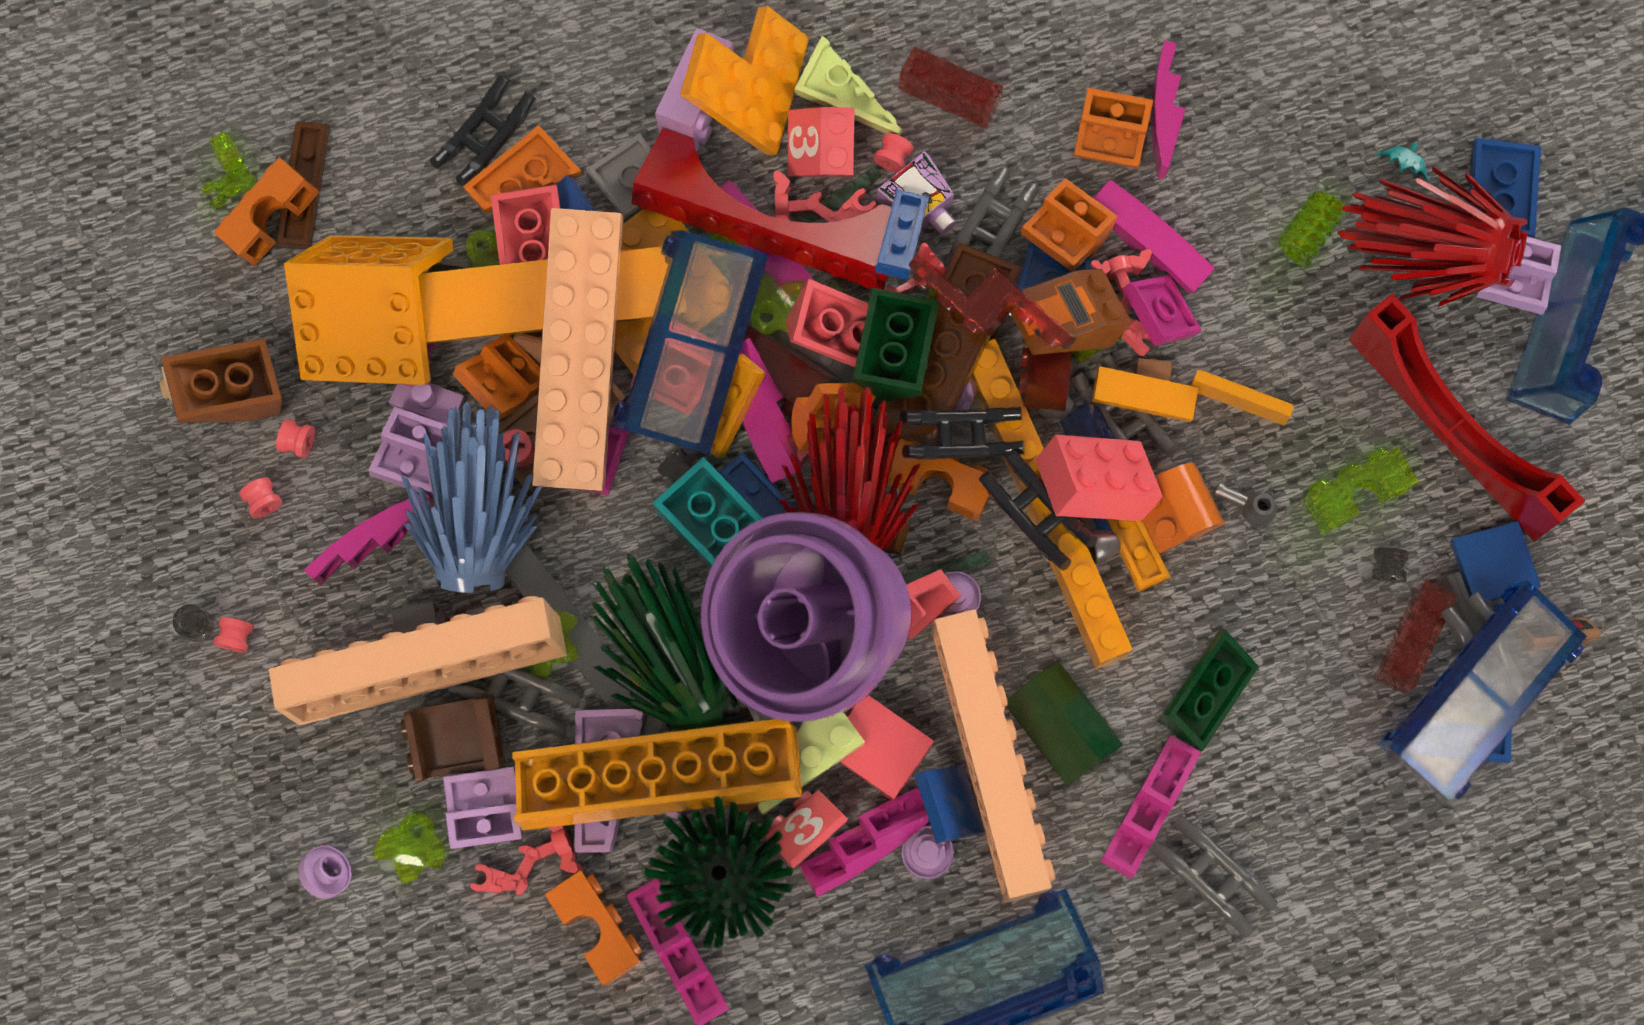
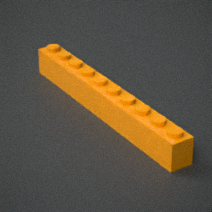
(1081, 580)

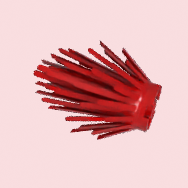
(1459, 240)
(847, 481)

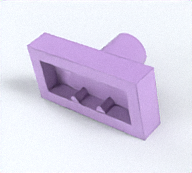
(426, 400)

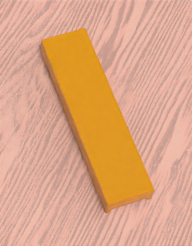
(512, 296)
(656, 775)

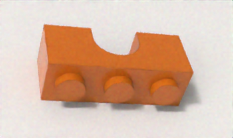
(246, 225)
(967, 494)
(579, 899)

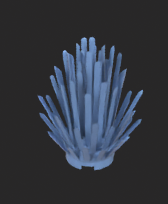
(467, 525)

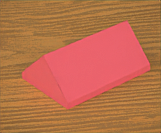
(524, 223)
(827, 322)

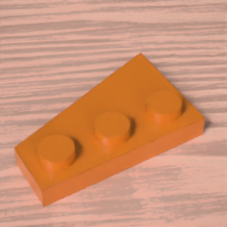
(527, 165)

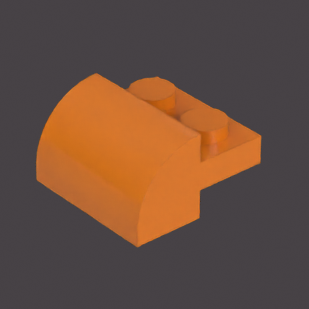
(1112, 128)
(1069, 225)
(500, 376)
(814, 403)
(1184, 510)

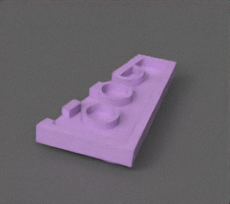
(594, 727)

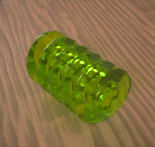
(1310, 227)

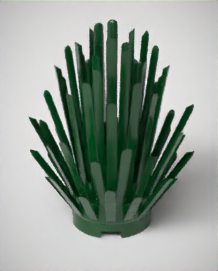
(663, 650)
(707, 854)

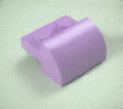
(1531, 281)
(404, 450)
(481, 807)

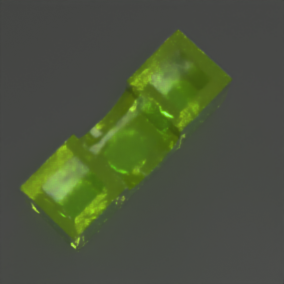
(1385, 475)

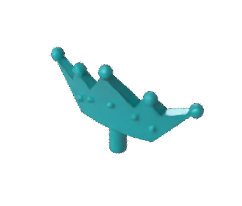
(1406, 159)

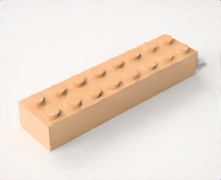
(577, 349)
(417, 661)
(990, 756)

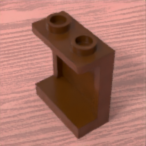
(453, 737)

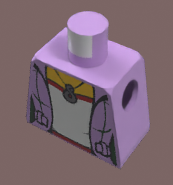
(923, 179)

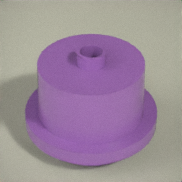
(803, 616)

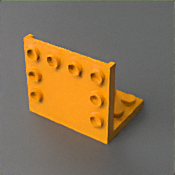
(362, 308)

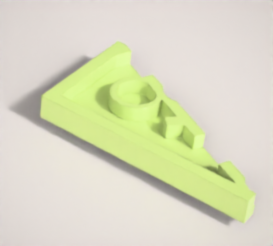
(833, 84)
(821, 746)

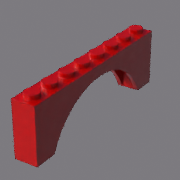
(681, 189)
(1527, 493)

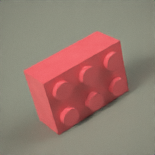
(1098, 478)

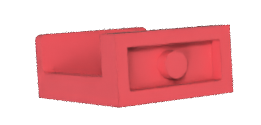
(929, 600)
(890, 748)

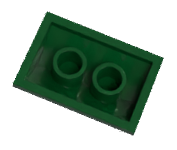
(895, 344)
(1209, 690)
(1062, 723)

